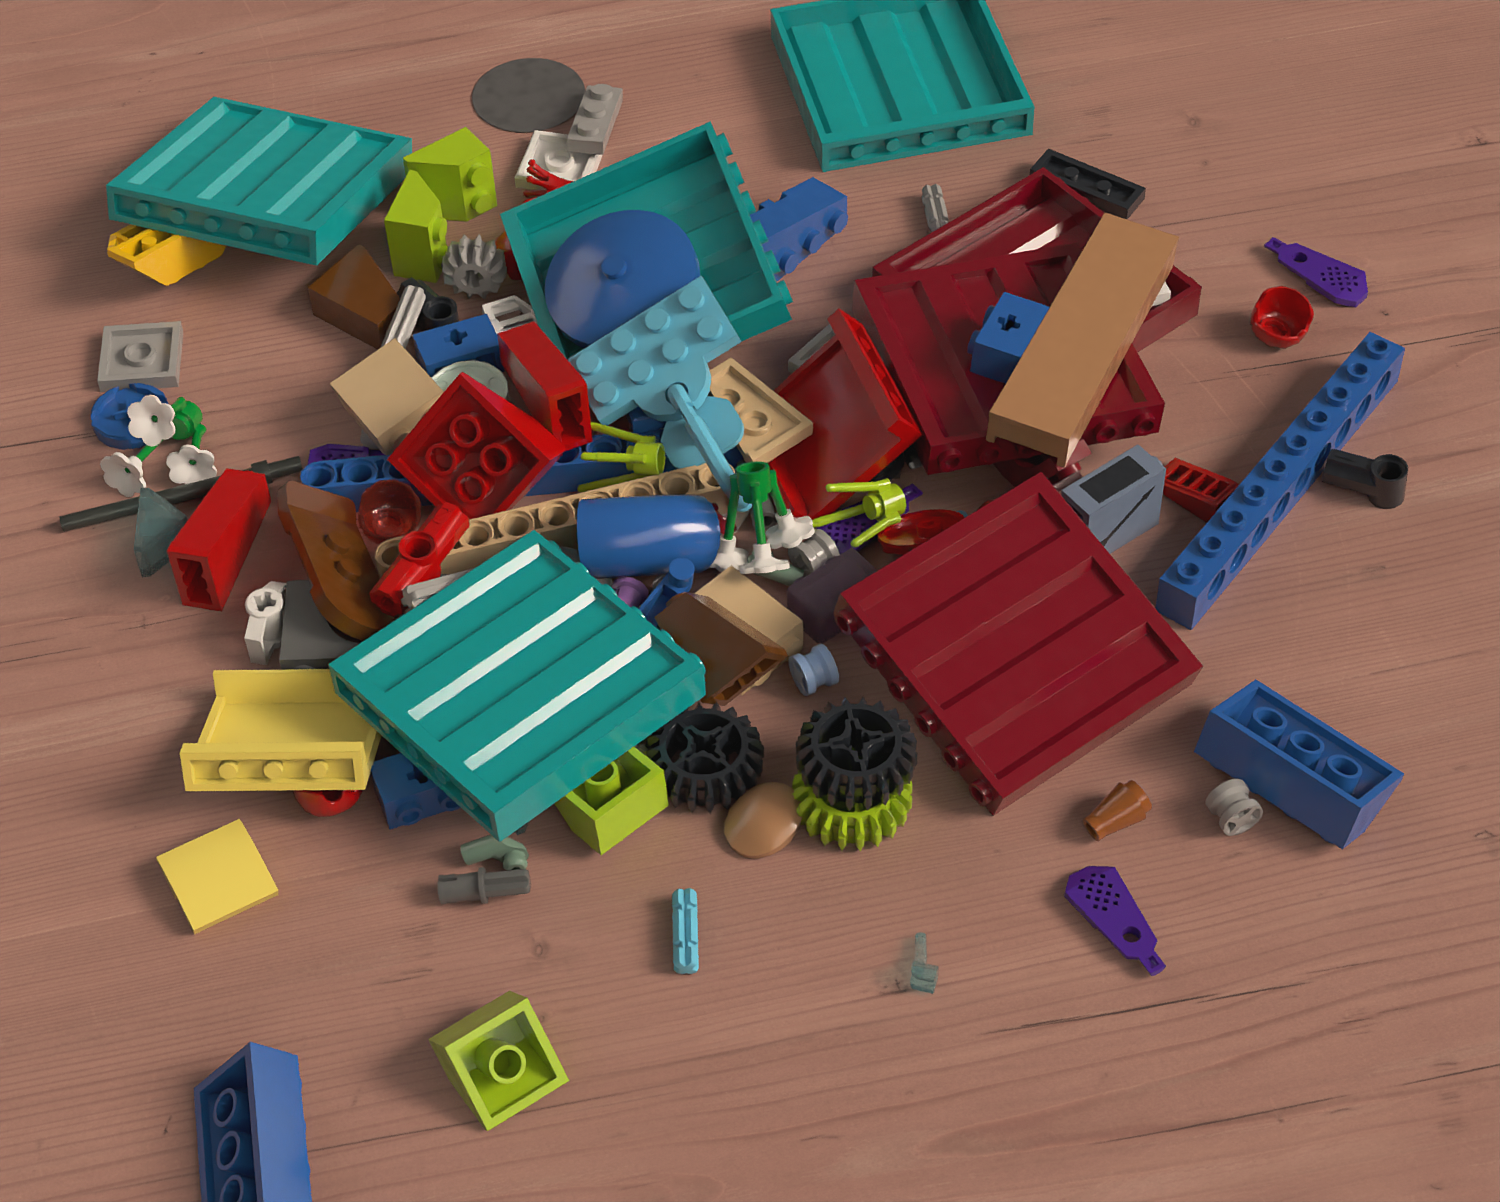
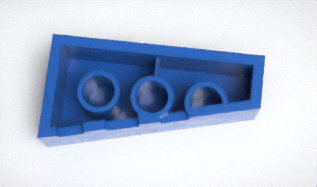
(801, 222)

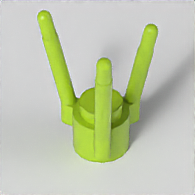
(644, 458)
(884, 503)

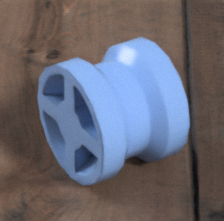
(813, 669)

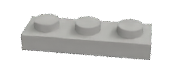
(595, 119)

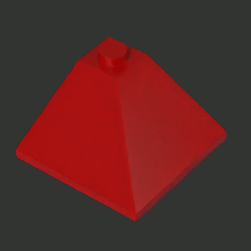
(476, 450)

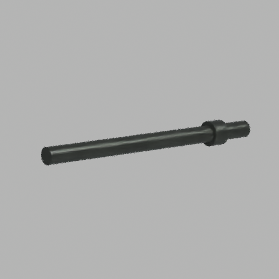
(173, 495)

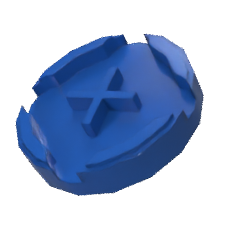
(111, 417)

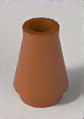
(1118, 810)

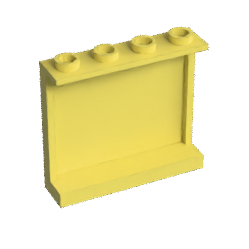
(279, 735)

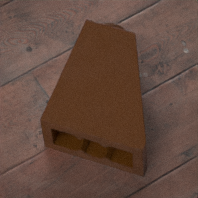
(355, 297)
(727, 646)

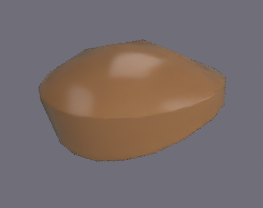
(762, 820)

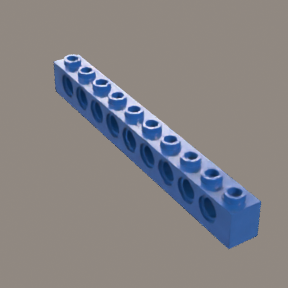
(1278, 481)

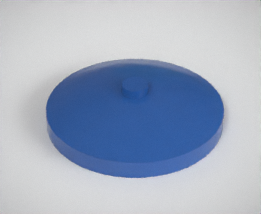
(616, 272)

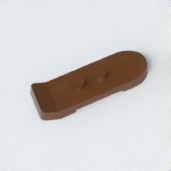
(333, 557)

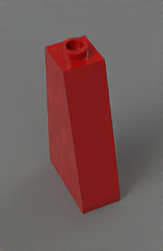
(547, 383)
(218, 538)

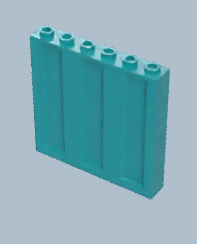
(899, 78)
(260, 180)
(692, 187)
(518, 682)

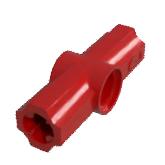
(420, 556)

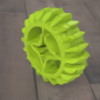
(854, 825)

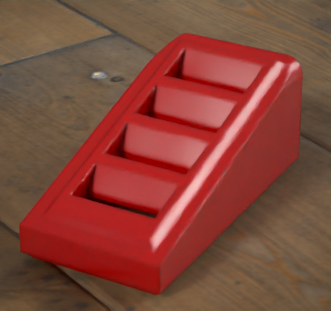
(1188, 497)

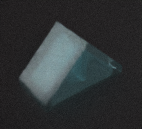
(155, 530)

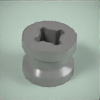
(813, 552)
(1234, 807)

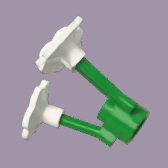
(155, 423)
(754, 483)

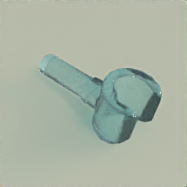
(924, 975)

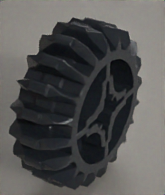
(706, 742)
(835, 769)

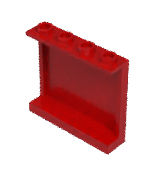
(855, 419)

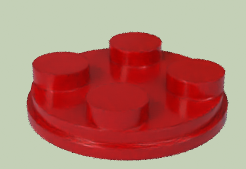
(916, 529)

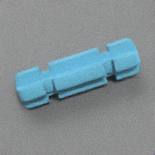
(685, 931)

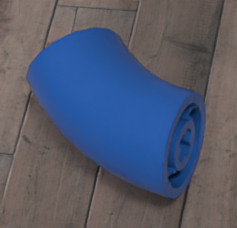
(646, 534)

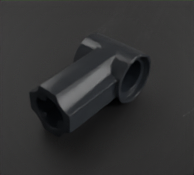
(436, 310)
(1379, 478)

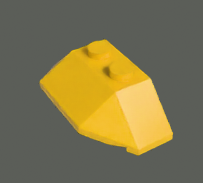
(161, 254)

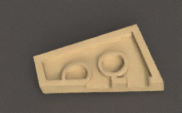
(768, 420)

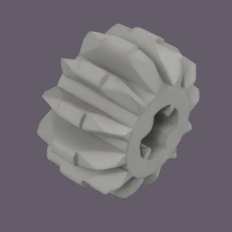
(474, 266)

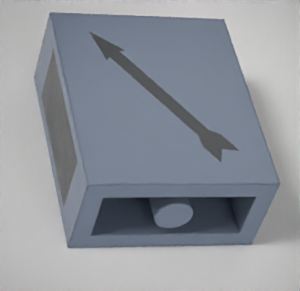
(1119, 497)

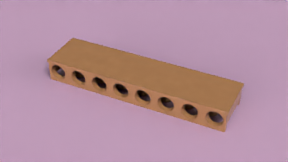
(1083, 338)

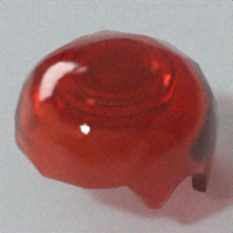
(388, 510)

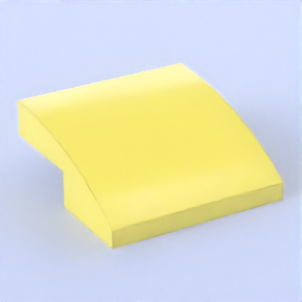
(217, 876)

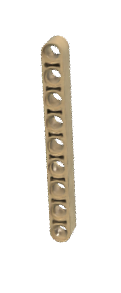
(556, 518)

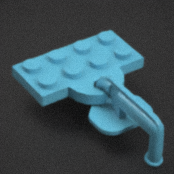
(653, 365)

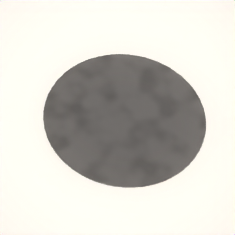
(528, 95)

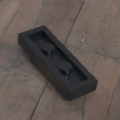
(1098, 186)

